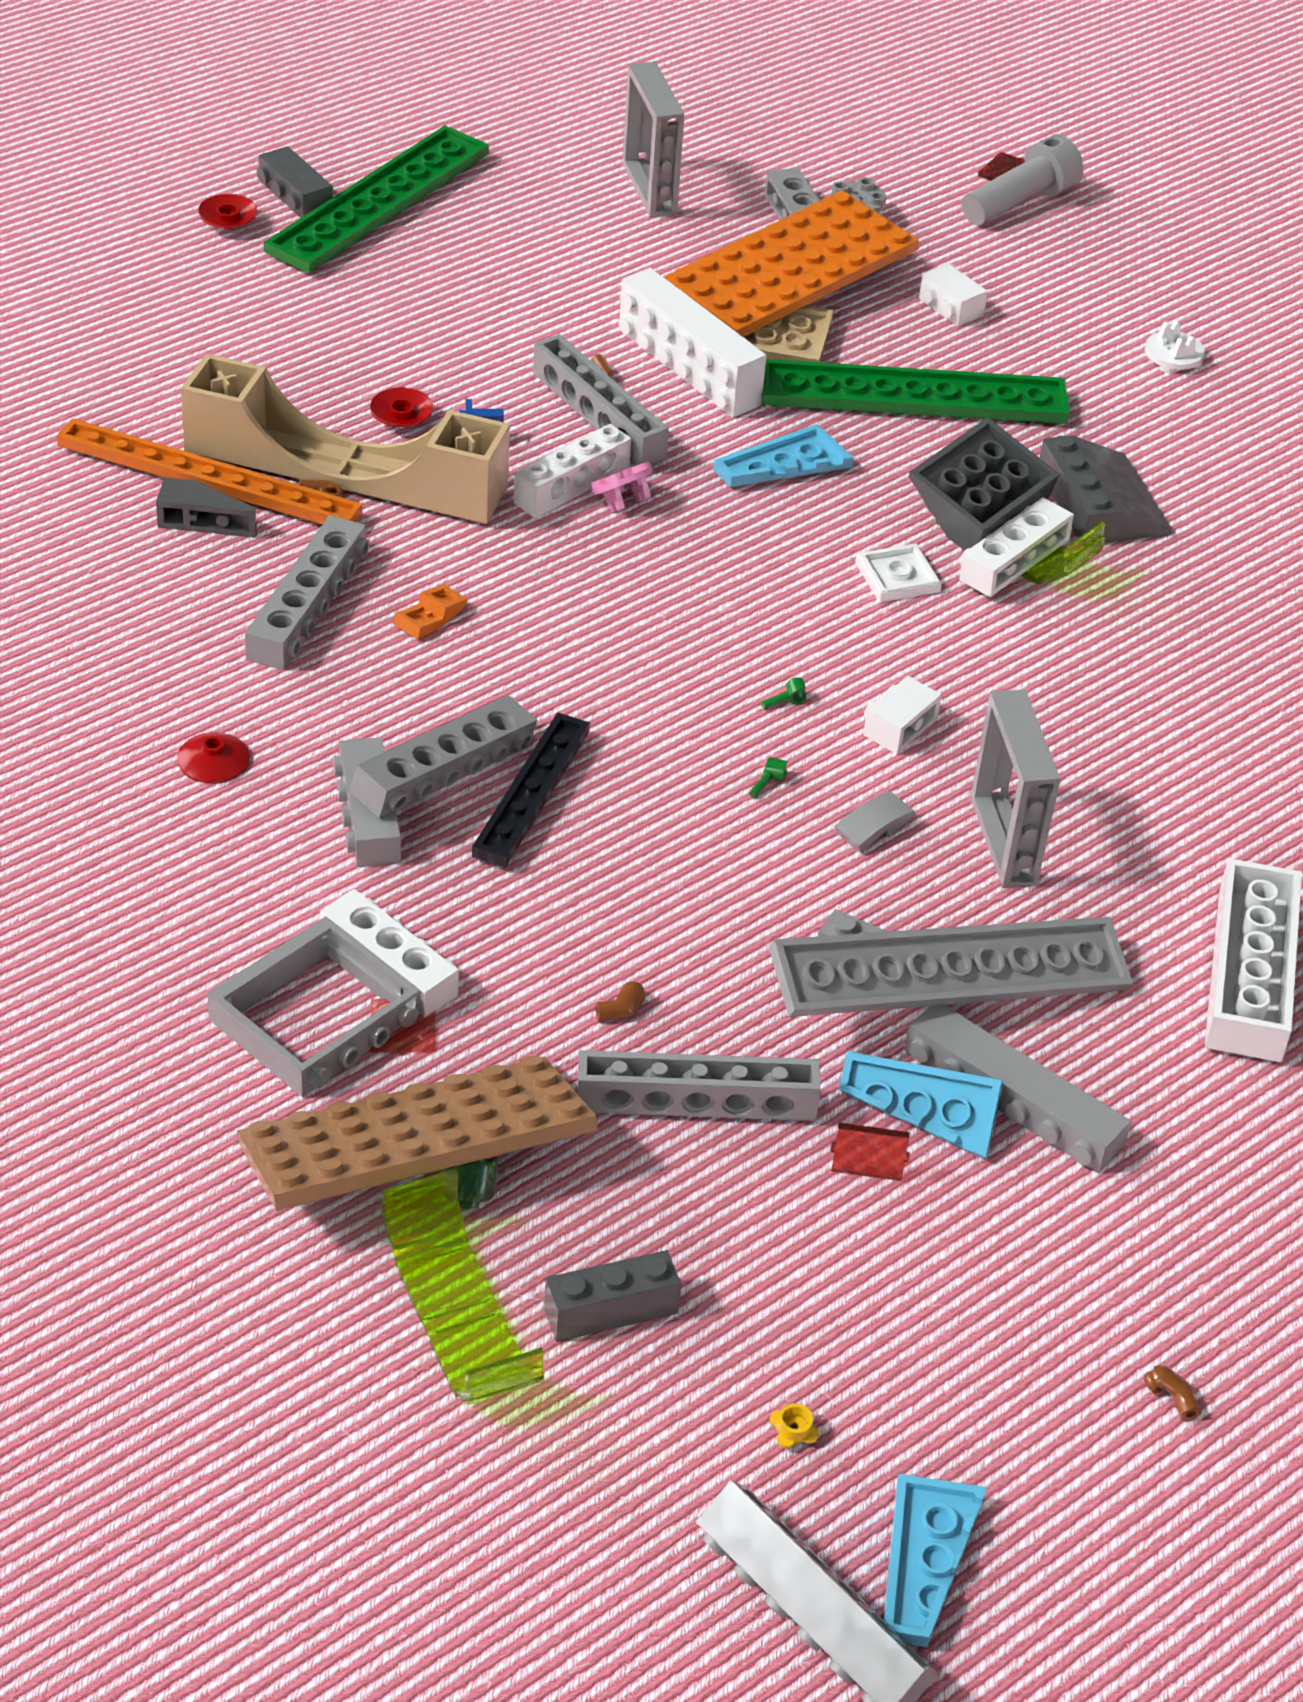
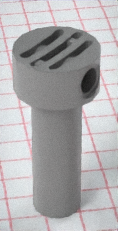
(1048, 169)

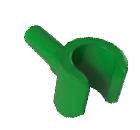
(795, 694)
(773, 769)

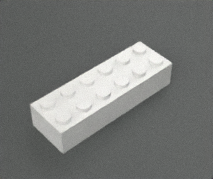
(692, 342)
(1254, 960)

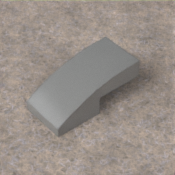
(872, 819)

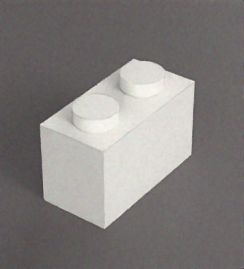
(953, 294)
(901, 714)

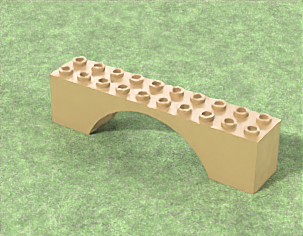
(243, 418)

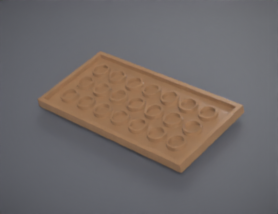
(413, 1131)

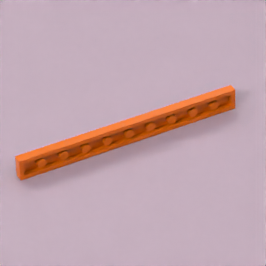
(226, 478)

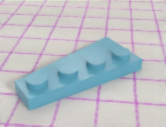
(785, 457)
(936, 1100)
(925, 1550)

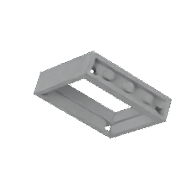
(647, 130)
(1018, 834)
(286, 963)

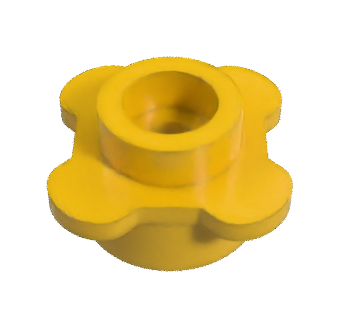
(798, 1416)

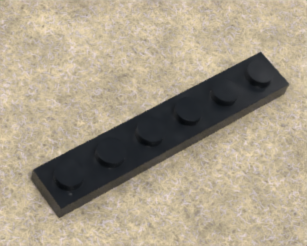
(530, 790)

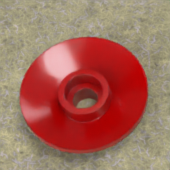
(227, 211)
(401, 407)
(213, 757)

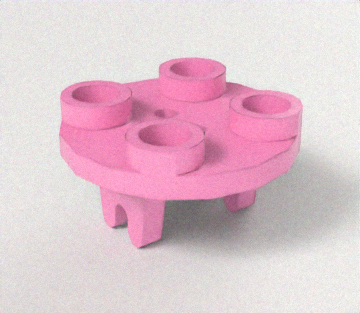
(613, 485)

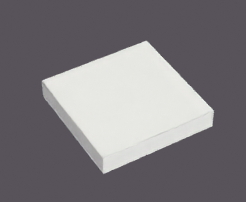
(898, 573)

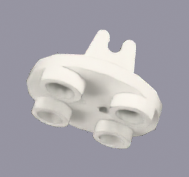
(1174, 349)

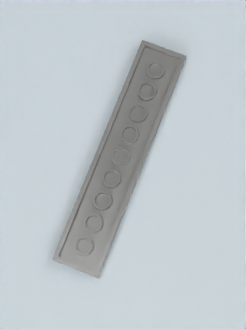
(948, 965)

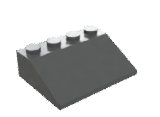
(981, 482)
(1102, 487)

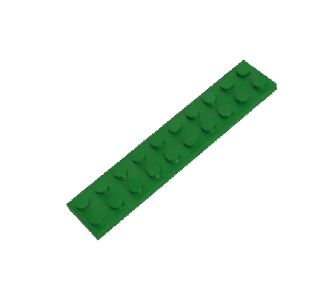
(375, 199)
(915, 391)

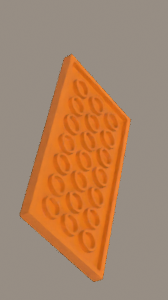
(793, 262)

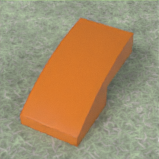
(434, 610)

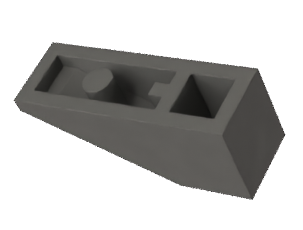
(200, 508)

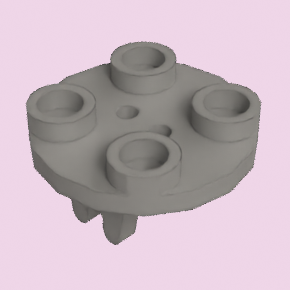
(864, 191)

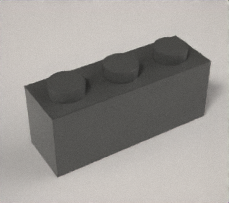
(293, 180)
(611, 1295)

